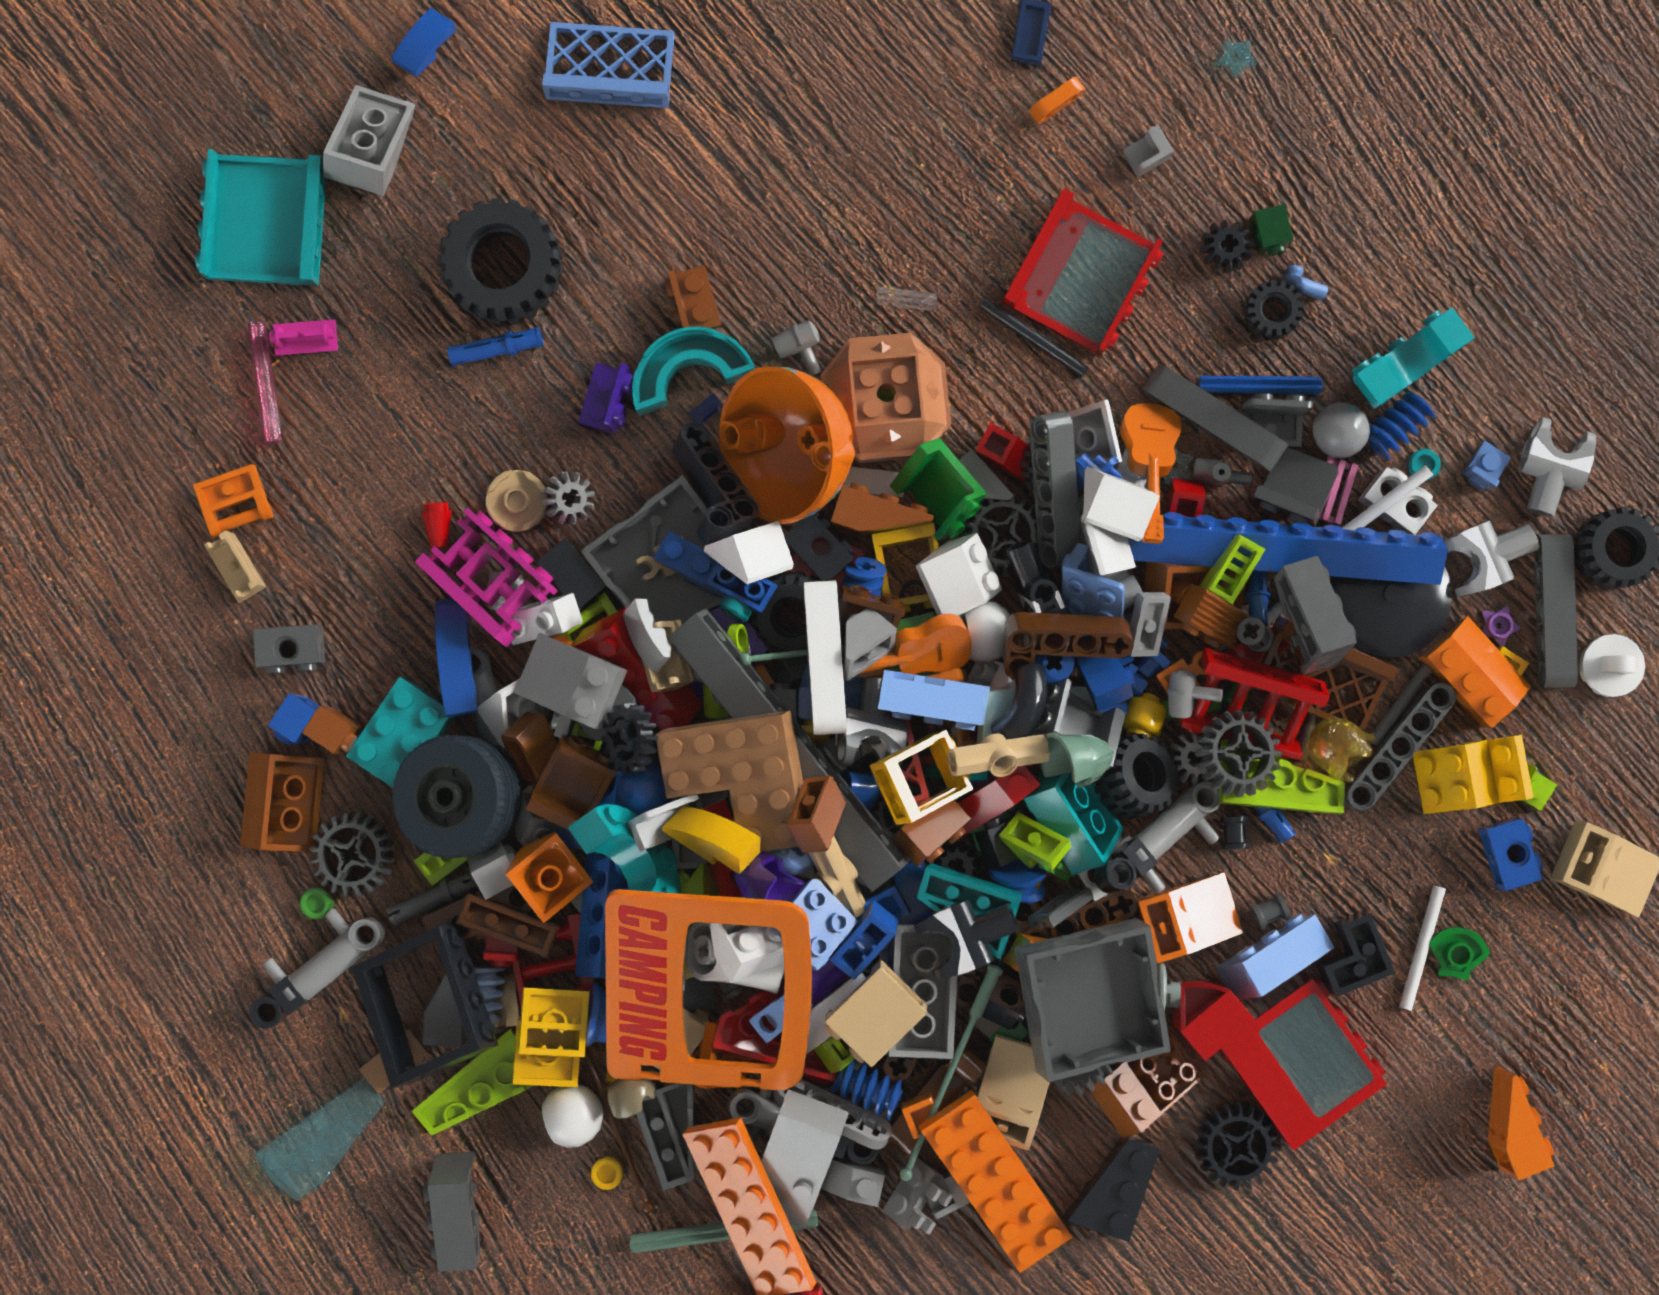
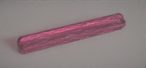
(264, 382)

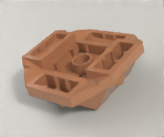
(907, 370)

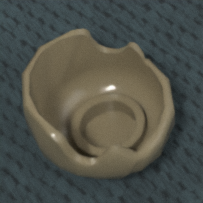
(626, 1096)

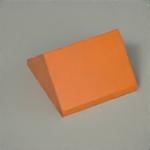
(547, 875)

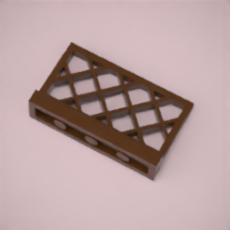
(1352, 660)

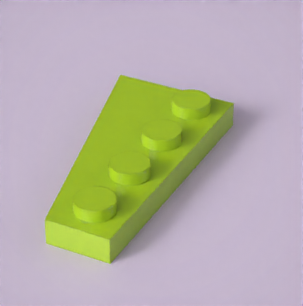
(1291, 790)
(473, 1089)

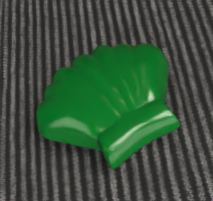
(1458, 951)

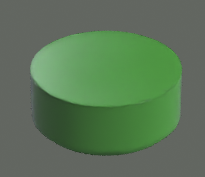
(316, 902)

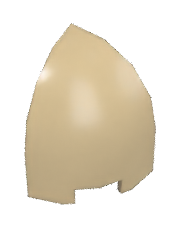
(511, 1002)

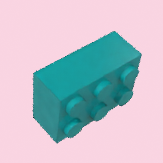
(397, 727)
(1078, 817)

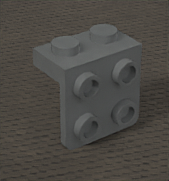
(1279, 417)
(1297, 487)

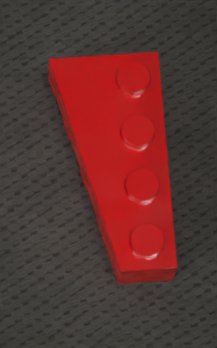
(611, 642)

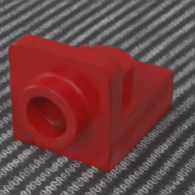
(500, 952)

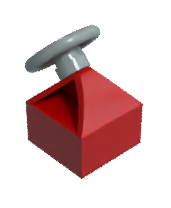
(1203, 1012)

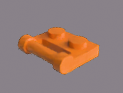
(229, 491)

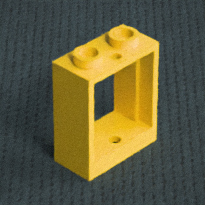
(899, 537)
(896, 790)

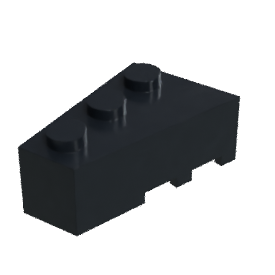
(1116, 1190)

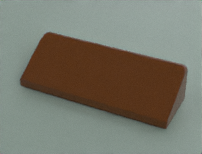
(507, 924)

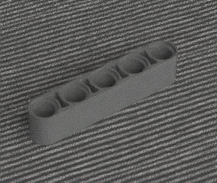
(1214, 417)
(1055, 487)
(1555, 611)
(1412, 741)

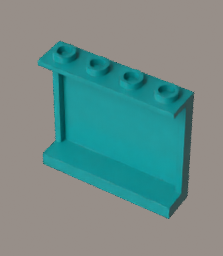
(261, 219)

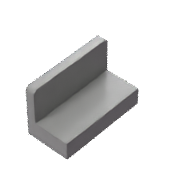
(648, 825)

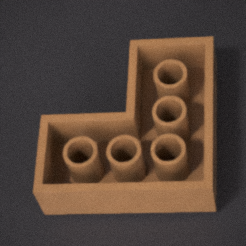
(749, 757)

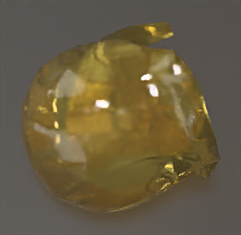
(1338, 745)

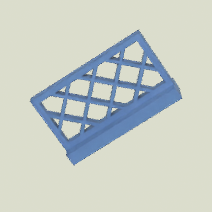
(600, 88)

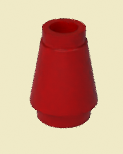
(437, 523)

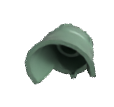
(1077, 754)

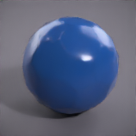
(642, 790)

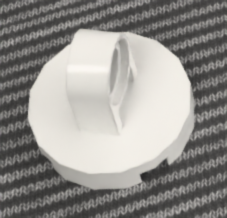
(1612, 665)

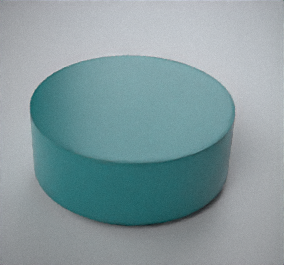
(1421, 458)
(735, 609)

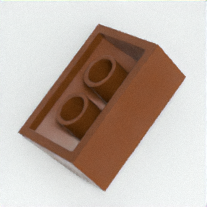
(282, 802)

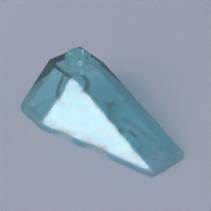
(314, 1147)

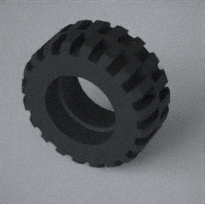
(477, 228)

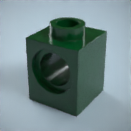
(1271, 230)

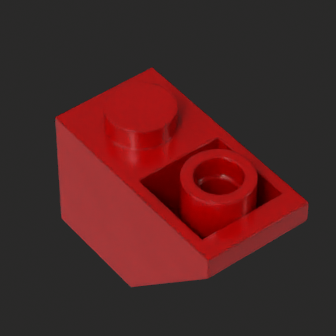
(1002, 451)

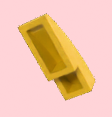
(713, 837)

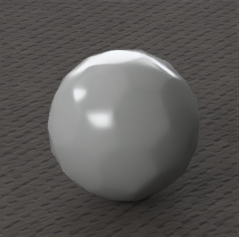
(1341, 430)

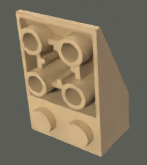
(1606, 868)
(1013, 1090)

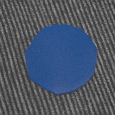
(1021, 879)
(596, 1015)

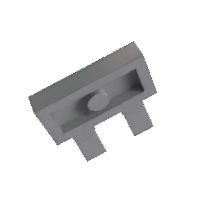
(911, 1195)

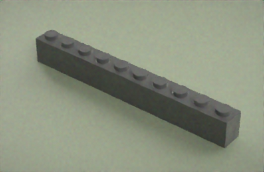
(746, 694)

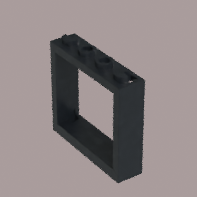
(386, 1020)

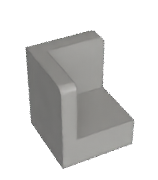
(1148, 151)
(959, 1198)

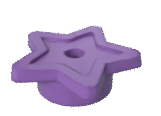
(1507, 625)

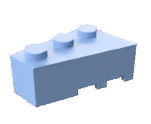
(934, 699)
(1275, 957)

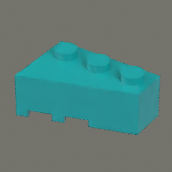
(946, 887)

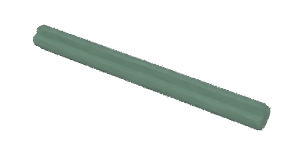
(691, 1235)

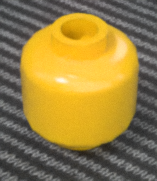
(1145, 716)

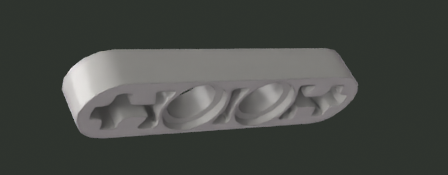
(860, 1114)

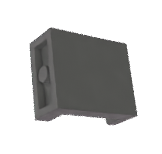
(1072, 715)

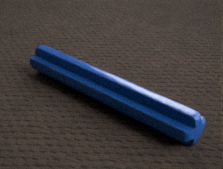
(1261, 384)

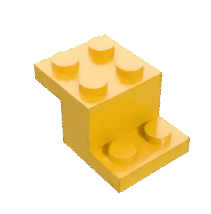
(1472, 774)
(550, 1037)

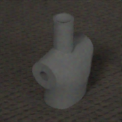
(1218, 473)

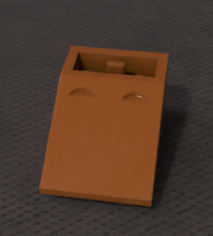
(867, 514)
(1146, 1088)

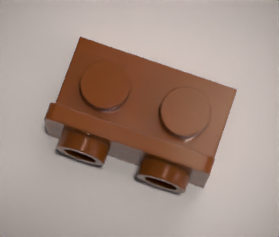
(693, 298)

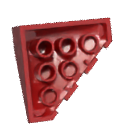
(740, 1039)

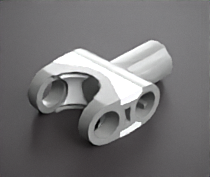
(1554, 468)
(1491, 554)

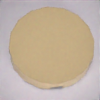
(515, 501)

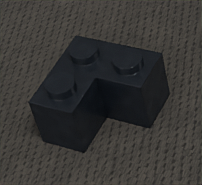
(1363, 959)

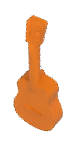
(1150, 439)
(932, 646)

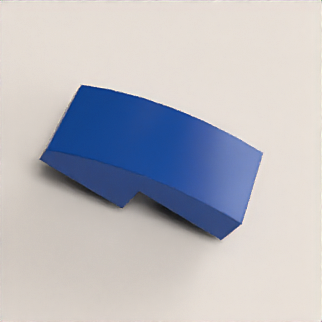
(421, 41)

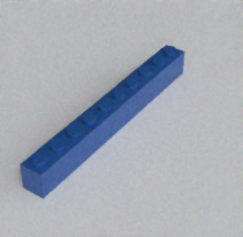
(1342, 551)

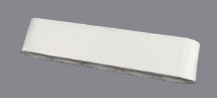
(825, 658)

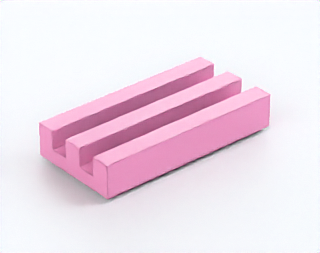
(1352, 469)

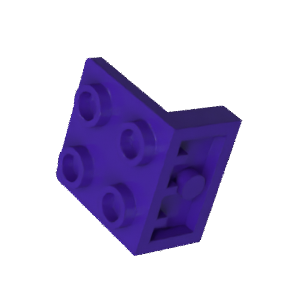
(606, 398)

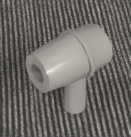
(799, 340)
(1183, 691)

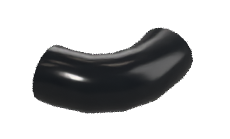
(1026, 705)

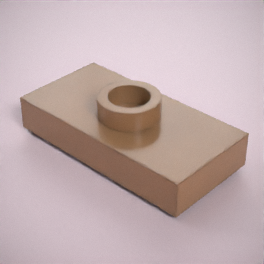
(375, 1071)

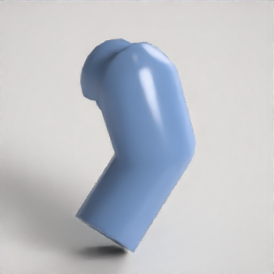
(1303, 285)

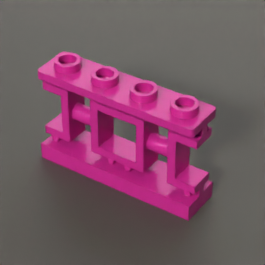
(470, 593)

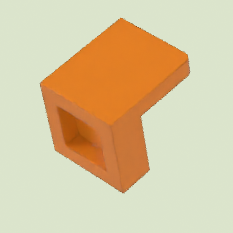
(917, 1111)

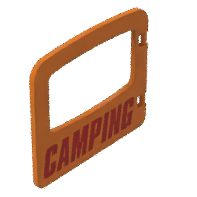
(646, 987)

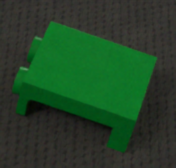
(942, 486)

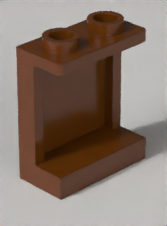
(856, 600)
(570, 782)

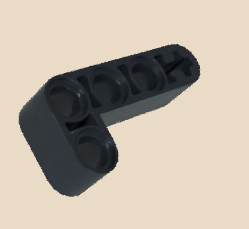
(729, 501)

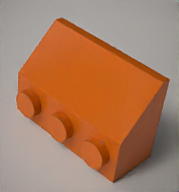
(1477, 673)

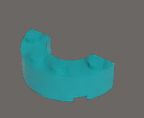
(682, 349)
(1412, 358)
(608, 833)

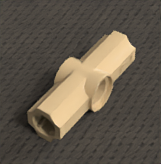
(998, 755)
(839, 877)

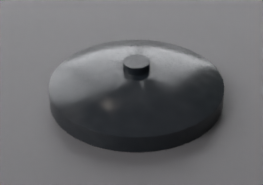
(1393, 615)

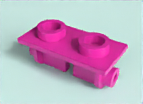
(304, 337)

